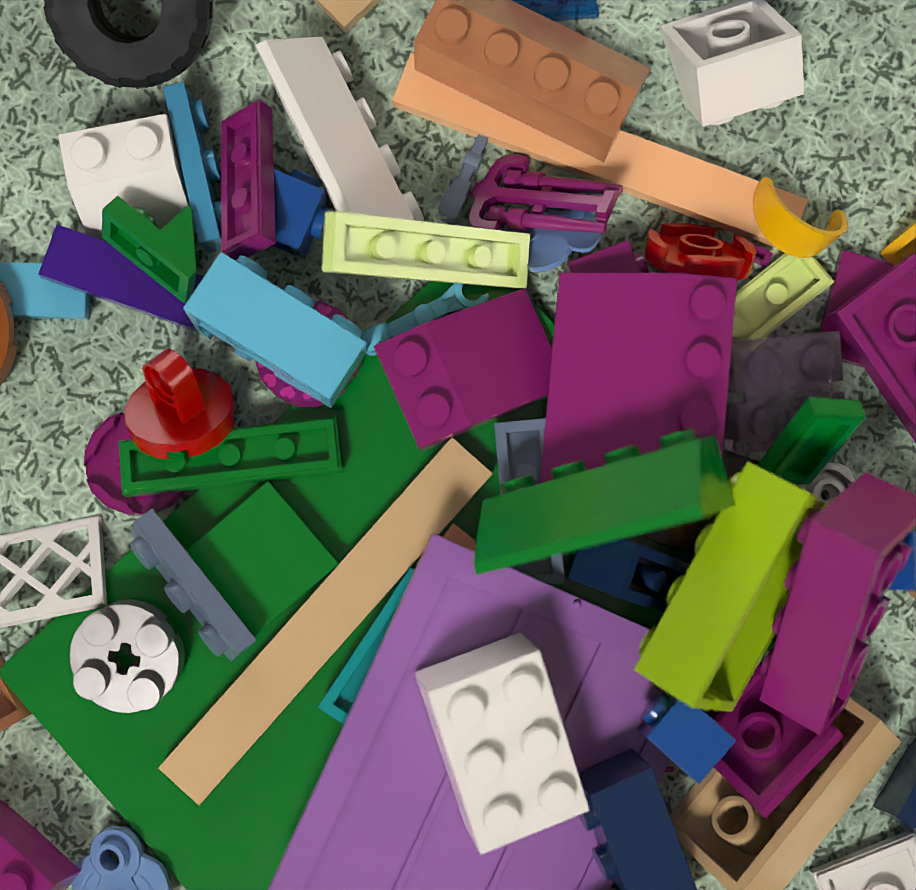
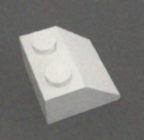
(734, 60)
(125, 160)

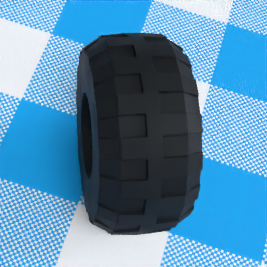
(126, 59)

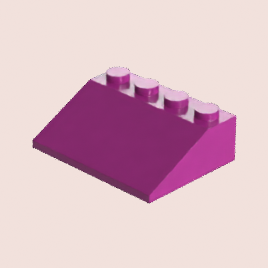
(636, 363)

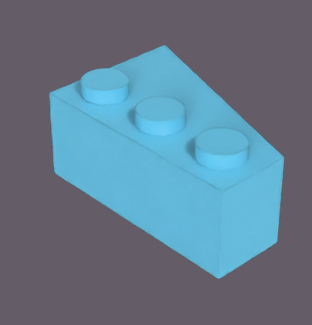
(276, 328)

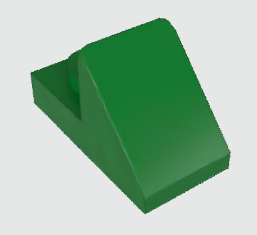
(162, 254)

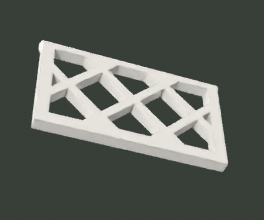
(52, 604)

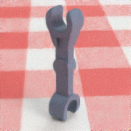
(457, 194)

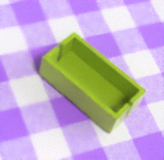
(730, 595)

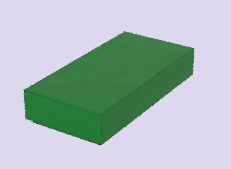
(812, 439)

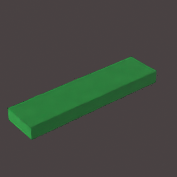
(243, 457)

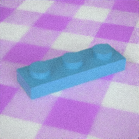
(198, 165)

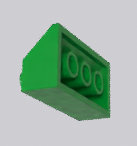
(602, 503)

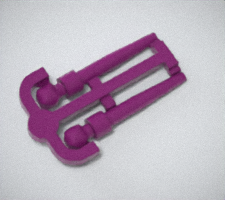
(539, 193)

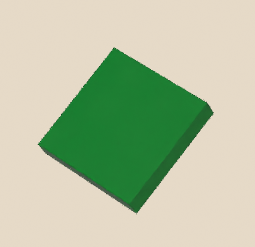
(262, 557)

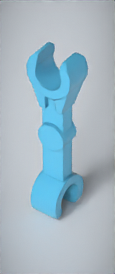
(448, 303)

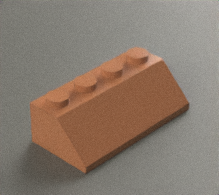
(531, 70)

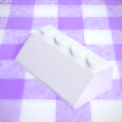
(336, 128)

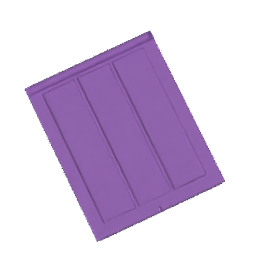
(385, 797)

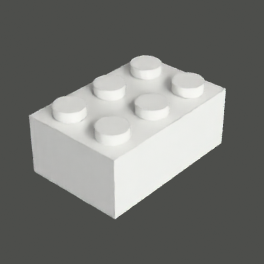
(502, 741)

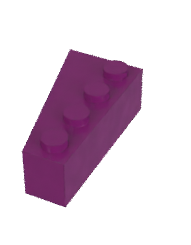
(836, 600)

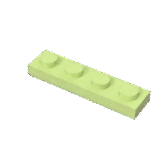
(424, 251)

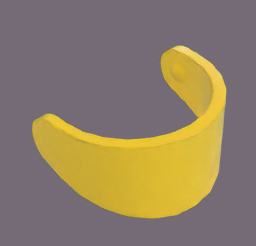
(787, 230)

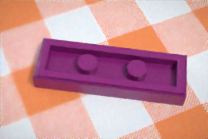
(247, 181)

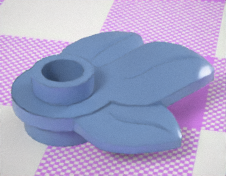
(552, 247)
(132, 871)

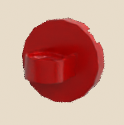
(696, 251)
(179, 408)

